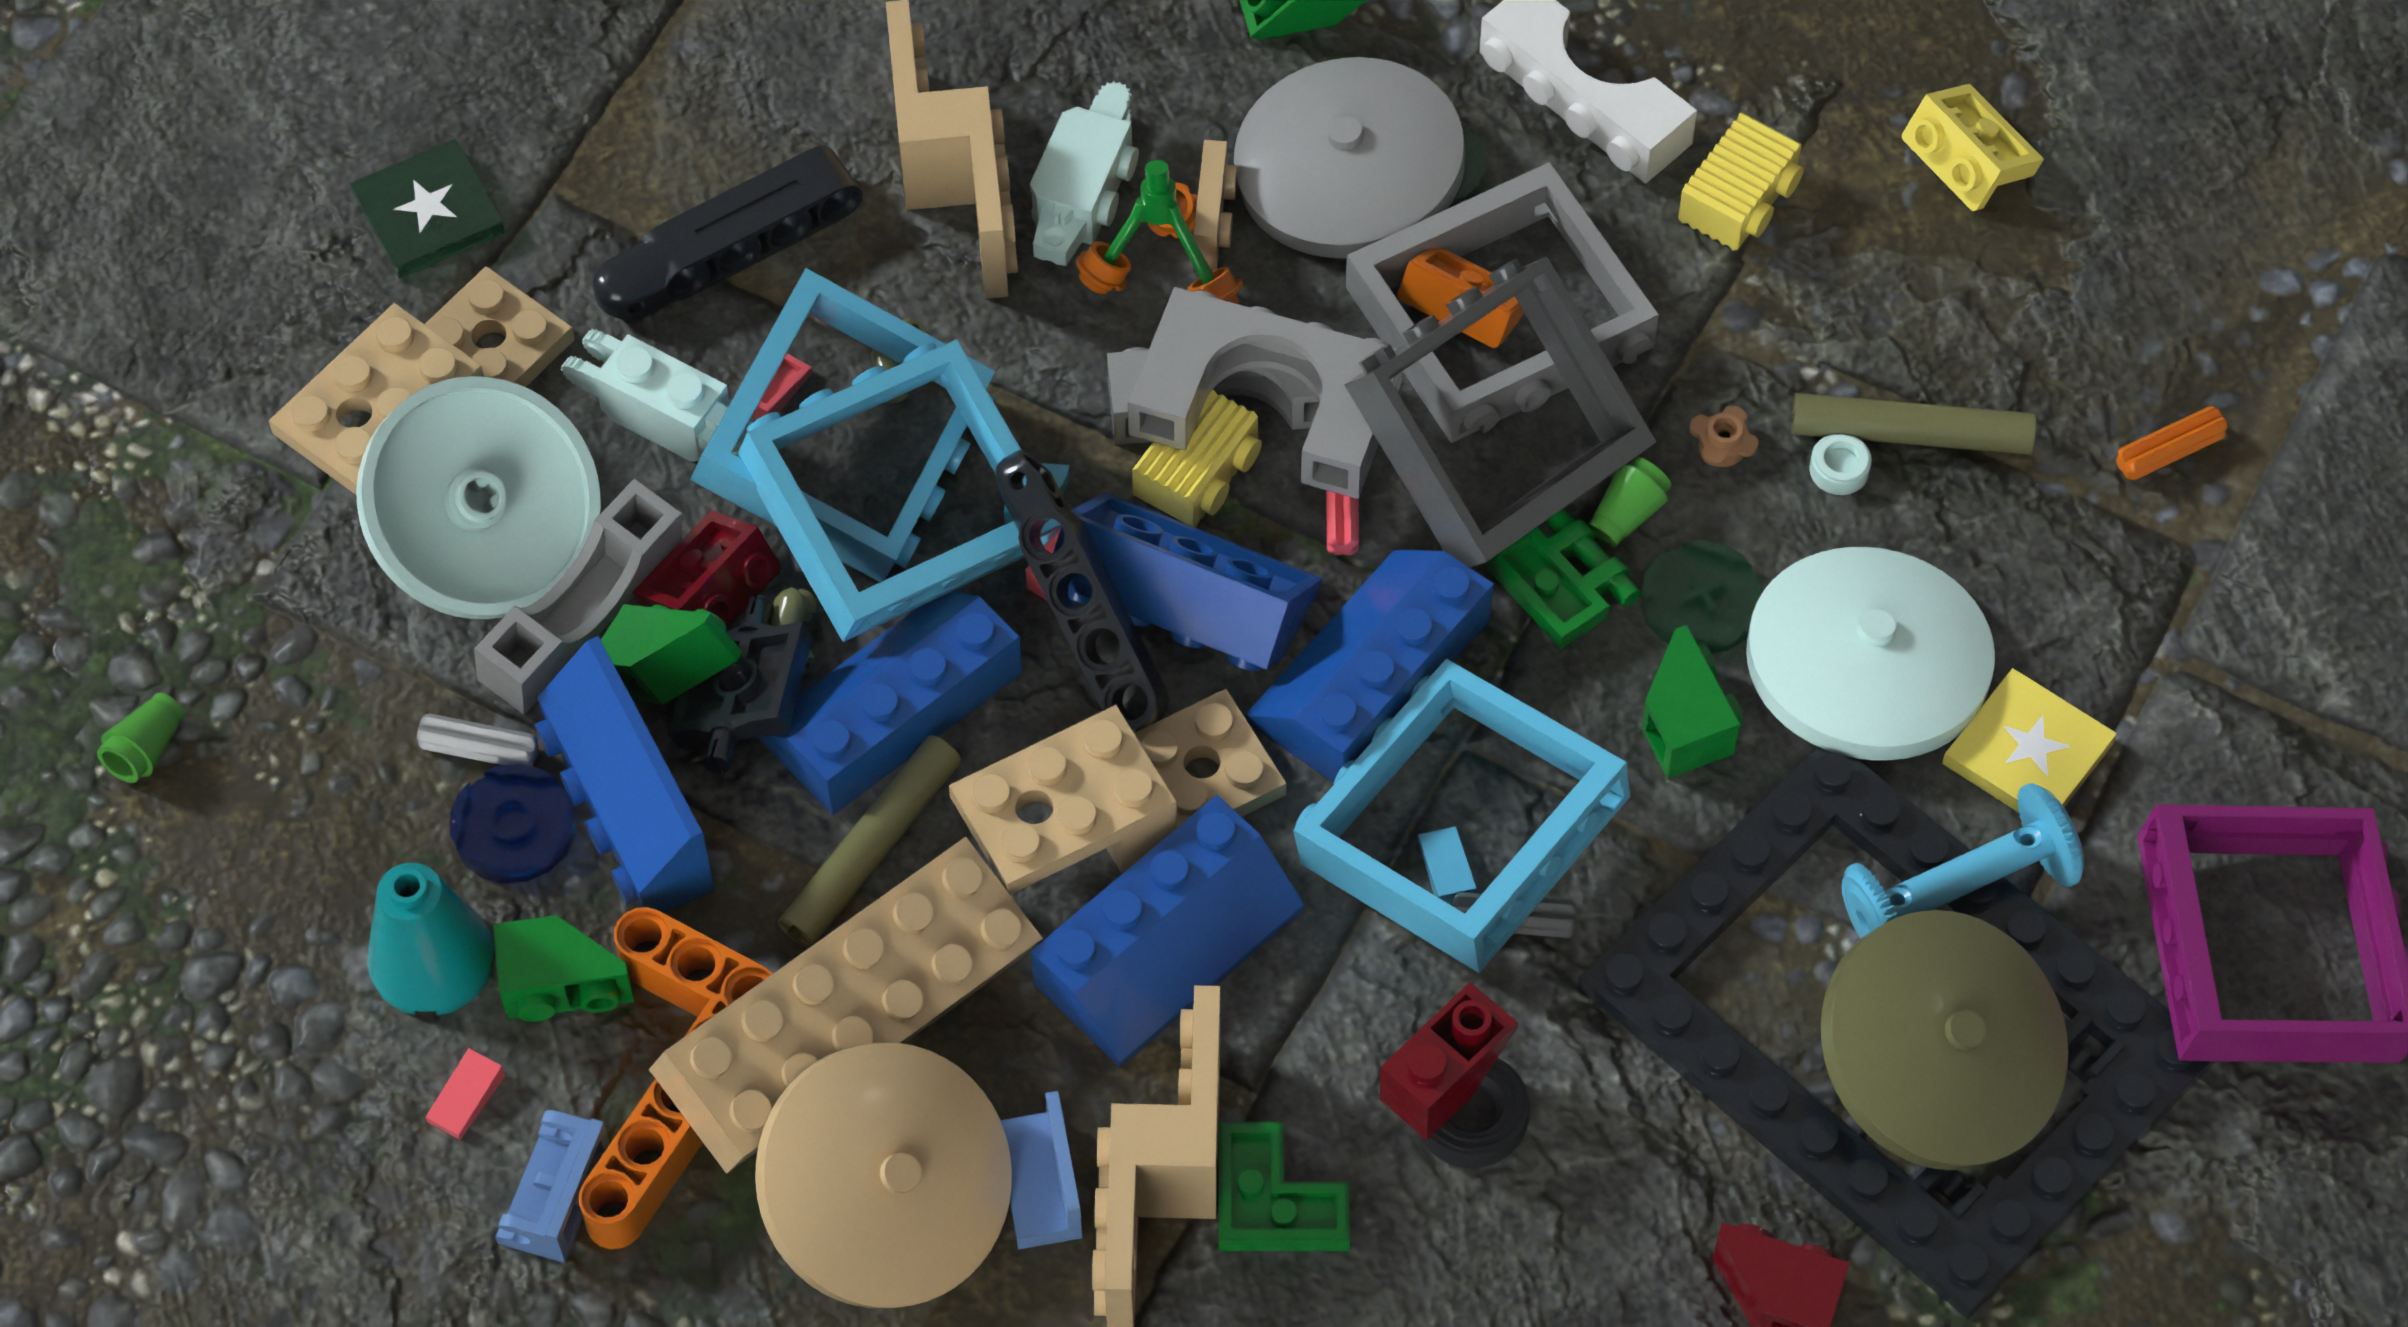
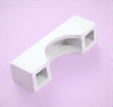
(1635, 123)

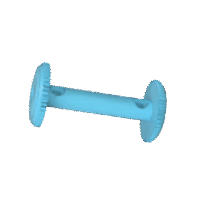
(2044, 828)

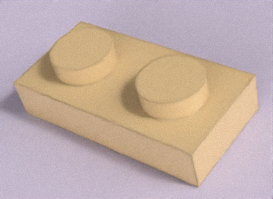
(1216, 184)

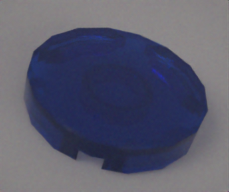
(512, 824)

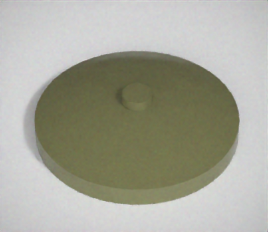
(1944, 1040)

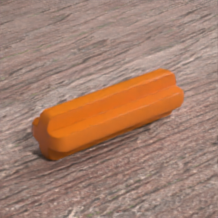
(2171, 443)

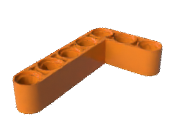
(651, 1122)

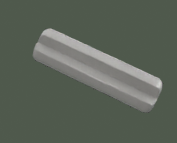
(477, 741)

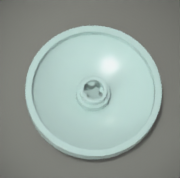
(476, 496)
(1870, 653)

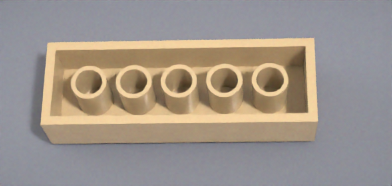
(860, 985)

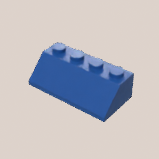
(1195, 583)
(1372, 657)
(895, 694)
(623, 783)
(1162, 927)

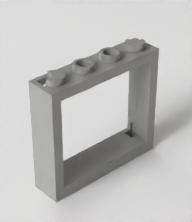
(1465, 229)

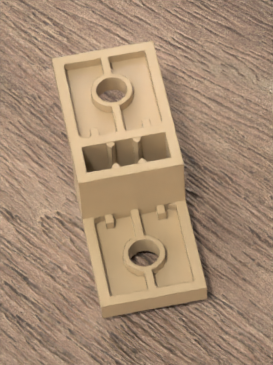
(952, 149)
(404, 356)
(1112, 788)
(1158, 1161)

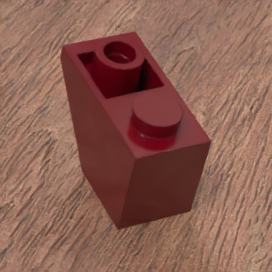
(1445, 1061)
(1778, 1280)

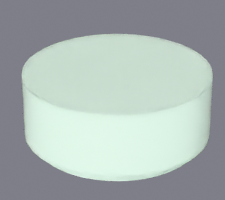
(1840, 464)

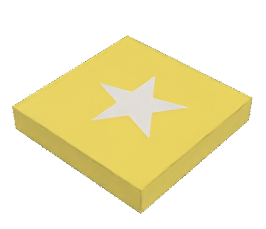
(2028, 738)

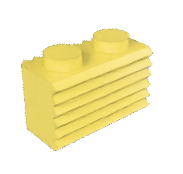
(1740, 182)
(1199, 479)

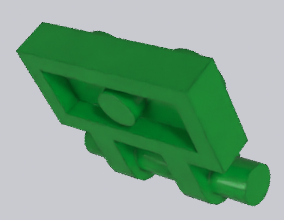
(1551, 588)

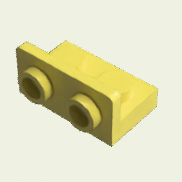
(1969, 144)

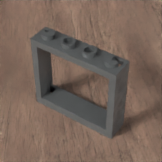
(1580, 364)

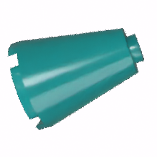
(426, 943)

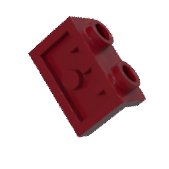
(712, 569)

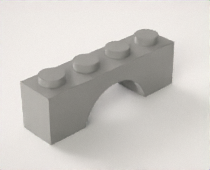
(1275, 387)
(540, 639)

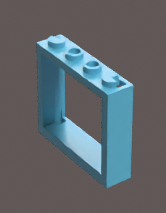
(853, 541)
(846, 607)
(1533, 871)

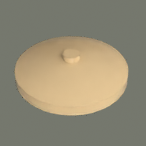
(883, 1175)

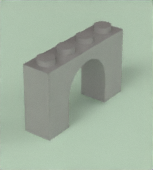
(1213, 338)

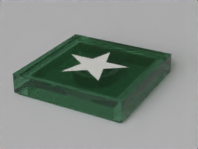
(427, 208)

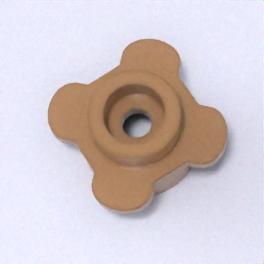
(1720, 450)

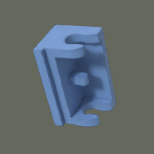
(546, 1204)

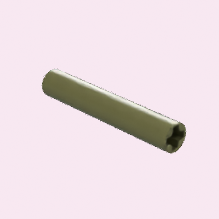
(1914, 423)
(869, 841)

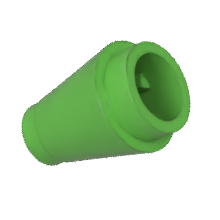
(1629, 501)
(139, 740)

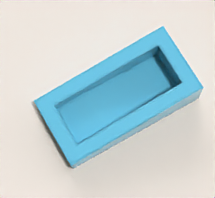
(1446, 863)

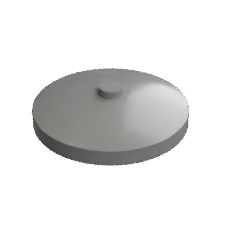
(1348, 155)

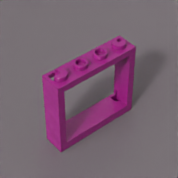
(2183, 950)

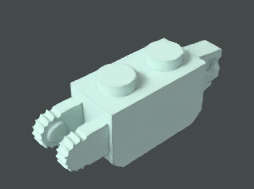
(1081, 174)
(652, 393)

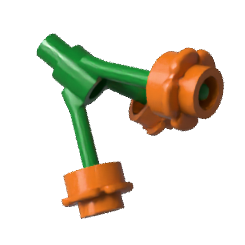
(1169, 211)

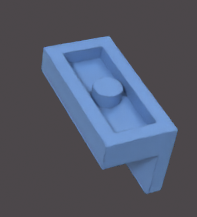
(1043, 1179)

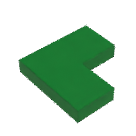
(1263, 1210)

